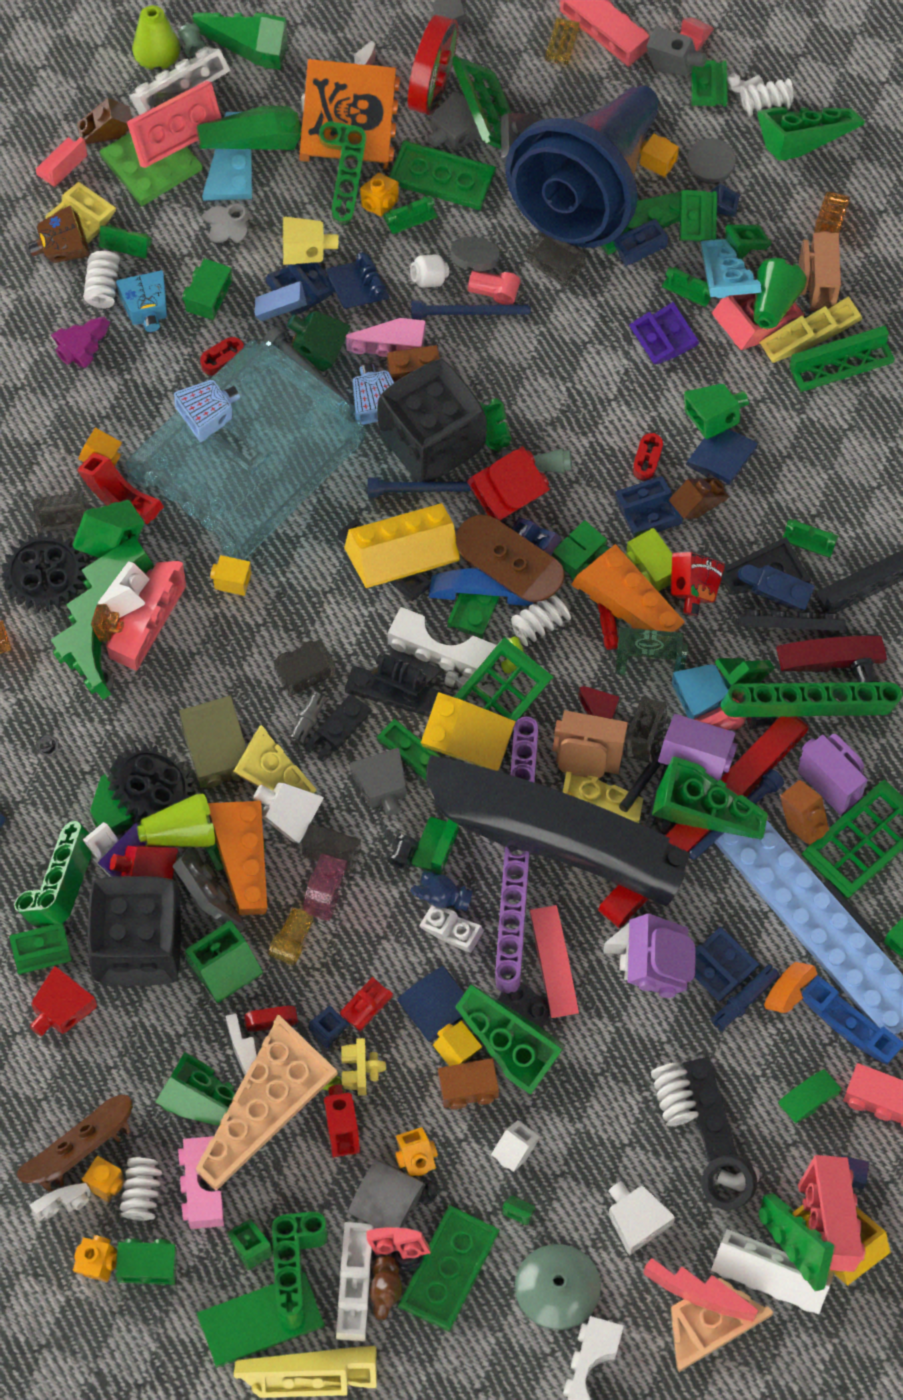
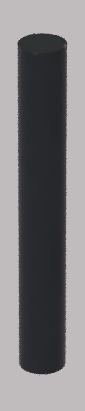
(640, 784)
(853, 912)

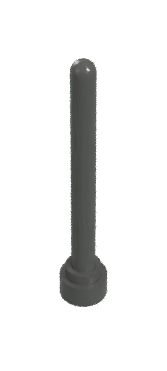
(278, 339)

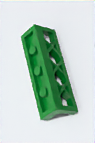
(840, 350)

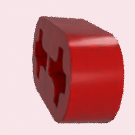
(219, 354)
(642, 455)
(264, 1019)

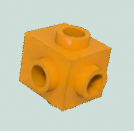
(379, 194)
(415, 1152)
(95, 1258)

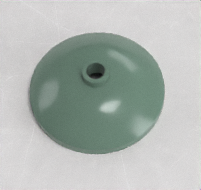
(555, 1305)

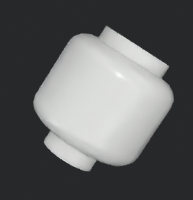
(429, 271)

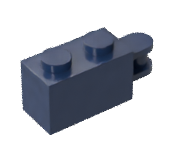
(777, 586)

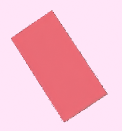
(173, 123)

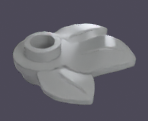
(224, 225)

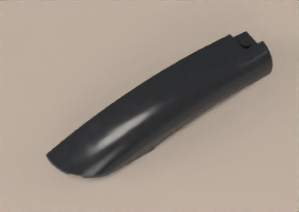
(557, 827)

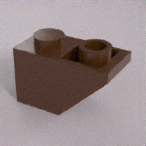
(105, 122)
(698, 497)

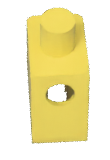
(305, 241)

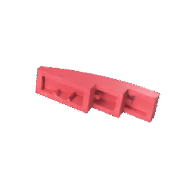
(554, 961)
(709, 1295)

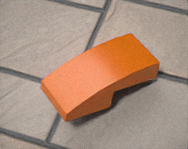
(787, 988)

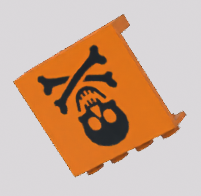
(351, 96)

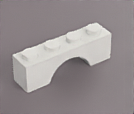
(410, 635)
(599, 1345)

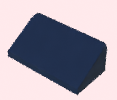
(641, 242)

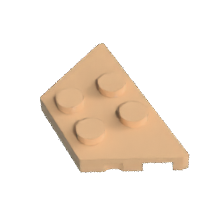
(704, 1331)

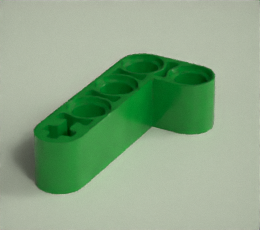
(344, 174)
(62, 880)
(291, 1270)

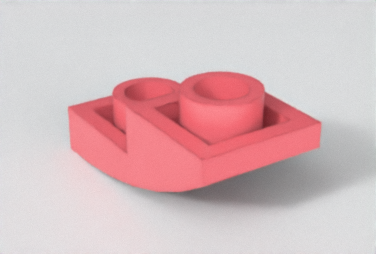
(406, 1241)

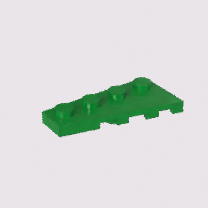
(662, 208)

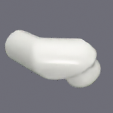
(734, 82)
(734, 1181)

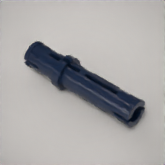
(736, 1005)

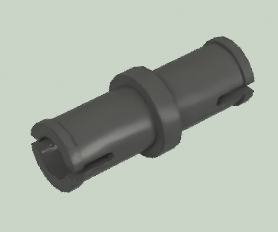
(307, 718)

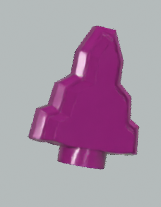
(80, 341)

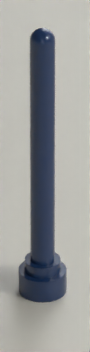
(421, 310)
(378, 487)
(770, 782)

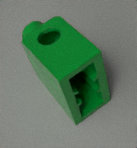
(714, 408)

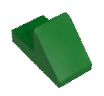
(746, 238)

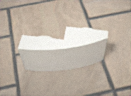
(451, 928)
(70, 1196)

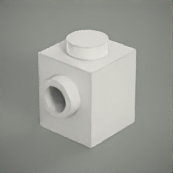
(515, 1146)

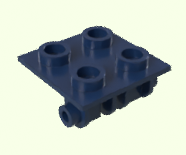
(357, 282)

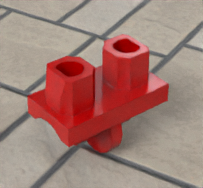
(366, 1004)

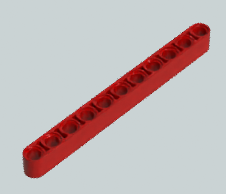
(741, 779)

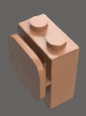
(821, 269)
(589, 744)

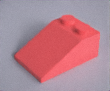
(737, 318)

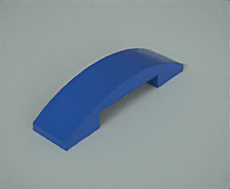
(470, 581)
(849, 1022)

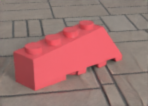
(146, 622)
(833, 1209)

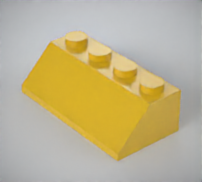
(402, 545)

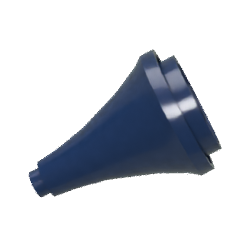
(580, 171)

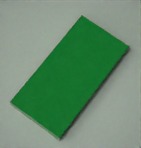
(442, 175)
(449, 1269)
(253, 1324)

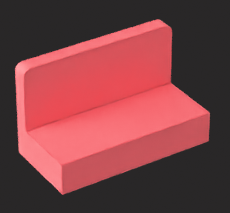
(62, 161)

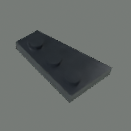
(776, 555)

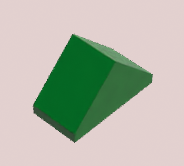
(250, 1244)

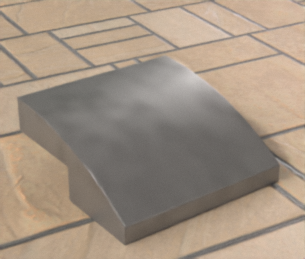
(386, 1196)

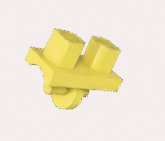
(356, 1054)

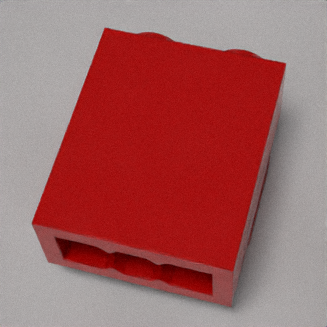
(509, 484)

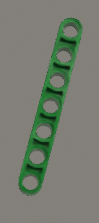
(800, 704)

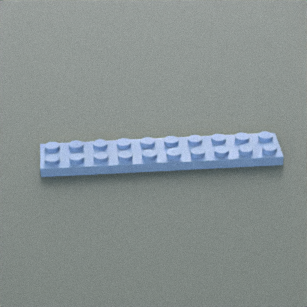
(820, 924)

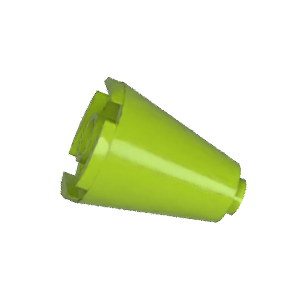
(155, 39)
(179, 825)

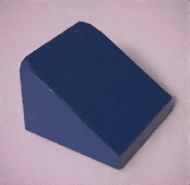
(726, 200)
(327, 1026)
(860, 1171)

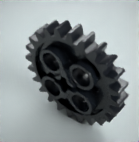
(19, 575)
(150, 782)

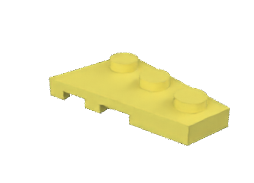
(267, 764)
(601, 794)

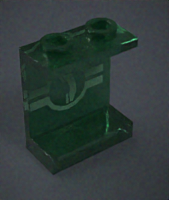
(651, 645)

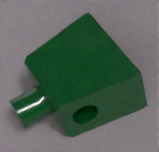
(318, 338)

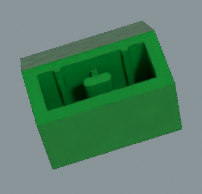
(107, 528)
(223, 962)

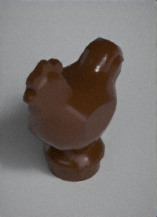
(385, 1287)

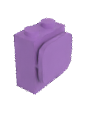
(700, 744)
(833, 771)
(660, 955)

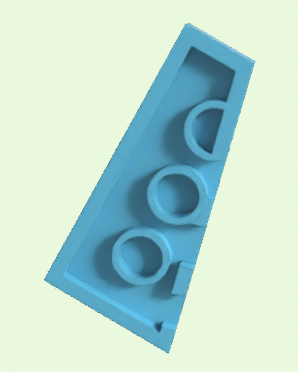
(229, 174)
(726, 272)

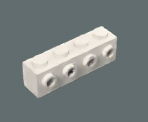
(205, 66)
(766, 1270)

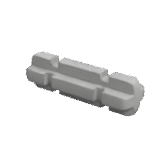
(453, 679)

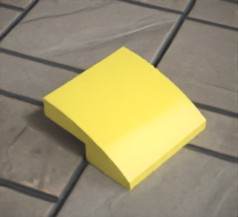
(91, 209)

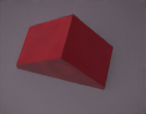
(598, 702)

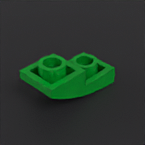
(809, 1095)

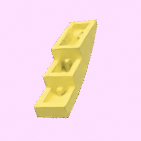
(810, 331)

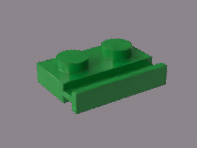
(709, 84)
(697, 215)
(473, 613)
(40, 948)

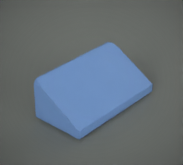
(280, 301)

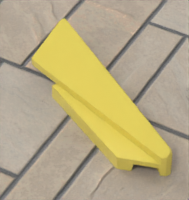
(310, 1373)

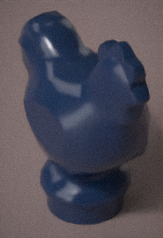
(441, 891)

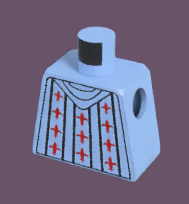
(367, 391)
(205, 407)

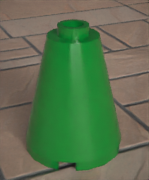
(779, 290)

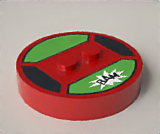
(432, 64)

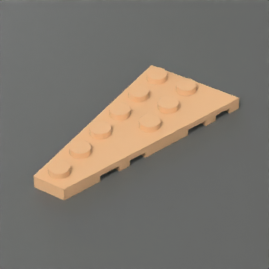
(272, 1092)

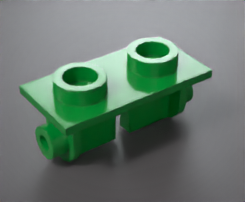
(410, 215)
(123, 241)
(687, 286)
(497, 434)
(810, 538)

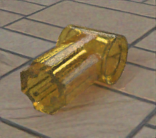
(289, 942)

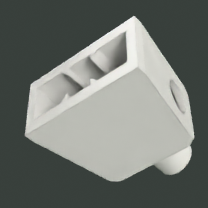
(288, 809)
(637, 1216)

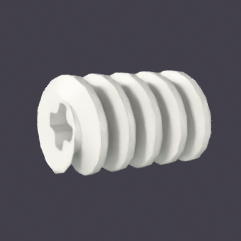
(767, 96)
(101, 279)
(538, 617)
(673, 1095)
(139, 1189)

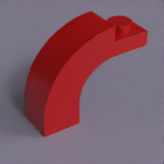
(111, 487)

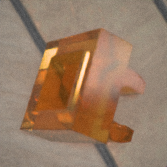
(105, 622)

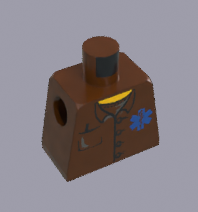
(61, 237)

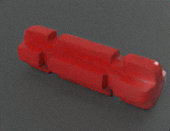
(608, 627)

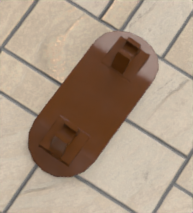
(509, 558)
(78, 1143)

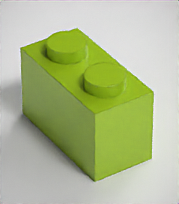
(651, 558)

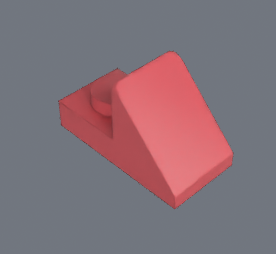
(696, 30)

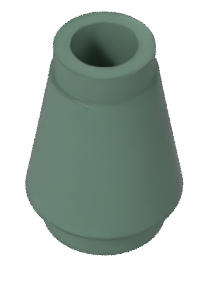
(554, 461)

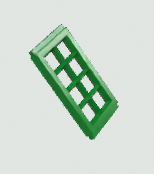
(463, 69)
(523, 663)
(831, 871)

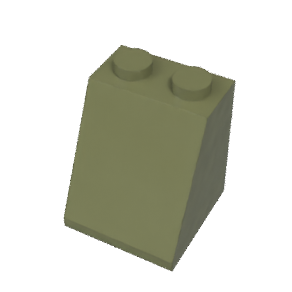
(213, 740)

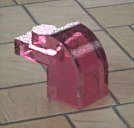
(323, 887)

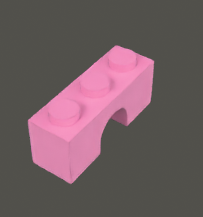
(203, 1207)

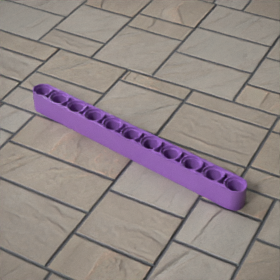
(516, 865)

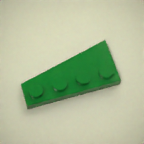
(800, 1244)

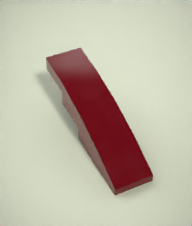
(829, 653)

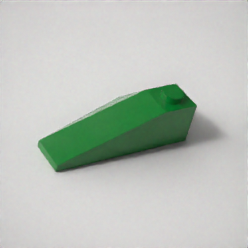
(255, 38)
(256, 128)
(798, 133)
(700, 801)
(514, 1041)
(196, 1092)

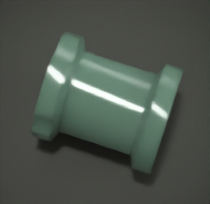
(190, 35)

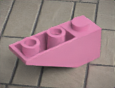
(387, 337)

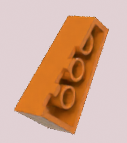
(627, 593)
(241, 849)

